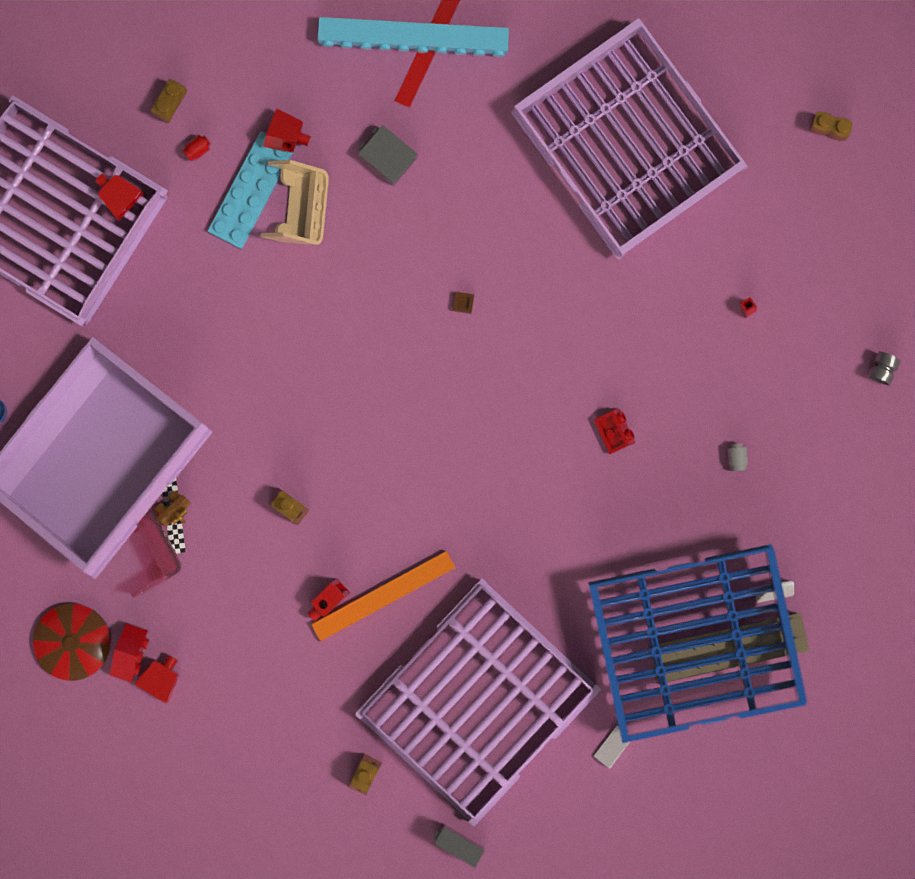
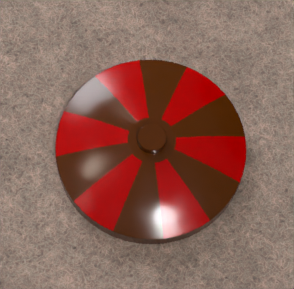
(72, 642)

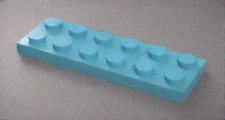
(248, 194)

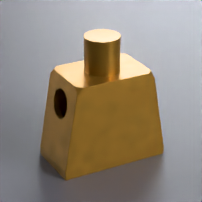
(289, 506)
(365, 774)

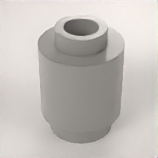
(737, 457)

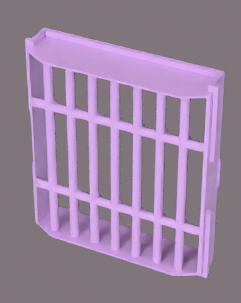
(577, 71)
(121, 255)
(450, 731)

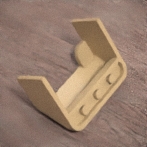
(305, 204)

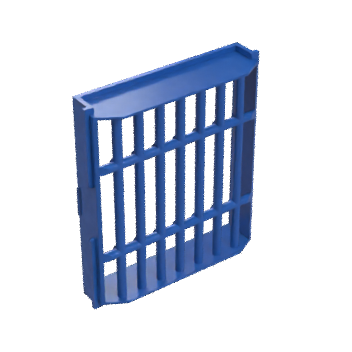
(736, 635)

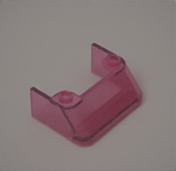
(159, 544)

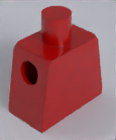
(285, 132)
(118, 194)
(333, 595)
(160, 679)

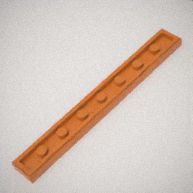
(383, 596)

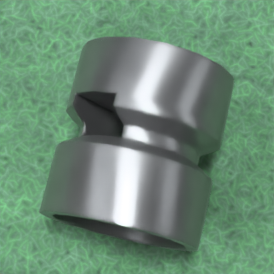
(884, 368)

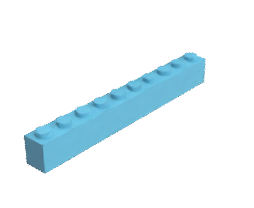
(412, 35)

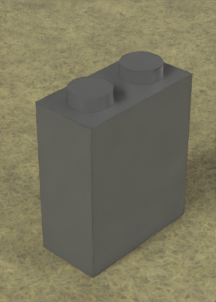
(387, 154)
(458, 845)

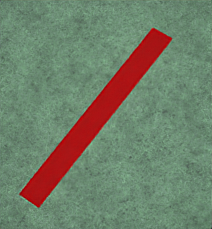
(423, 60)

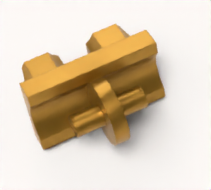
(175, 511)

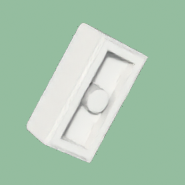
(788, 588)
(611, 748)

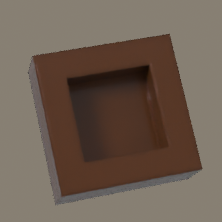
(463, 302)

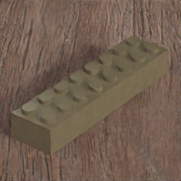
(729, 646)

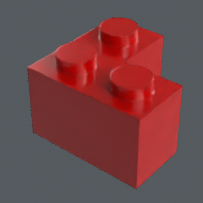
(129, 653)

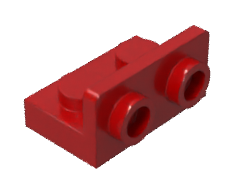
(615, 431)

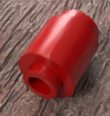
(196, 147)

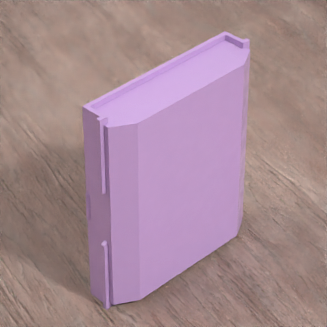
(96, 457)

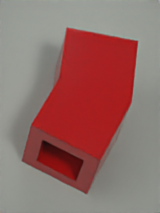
(747, 312)

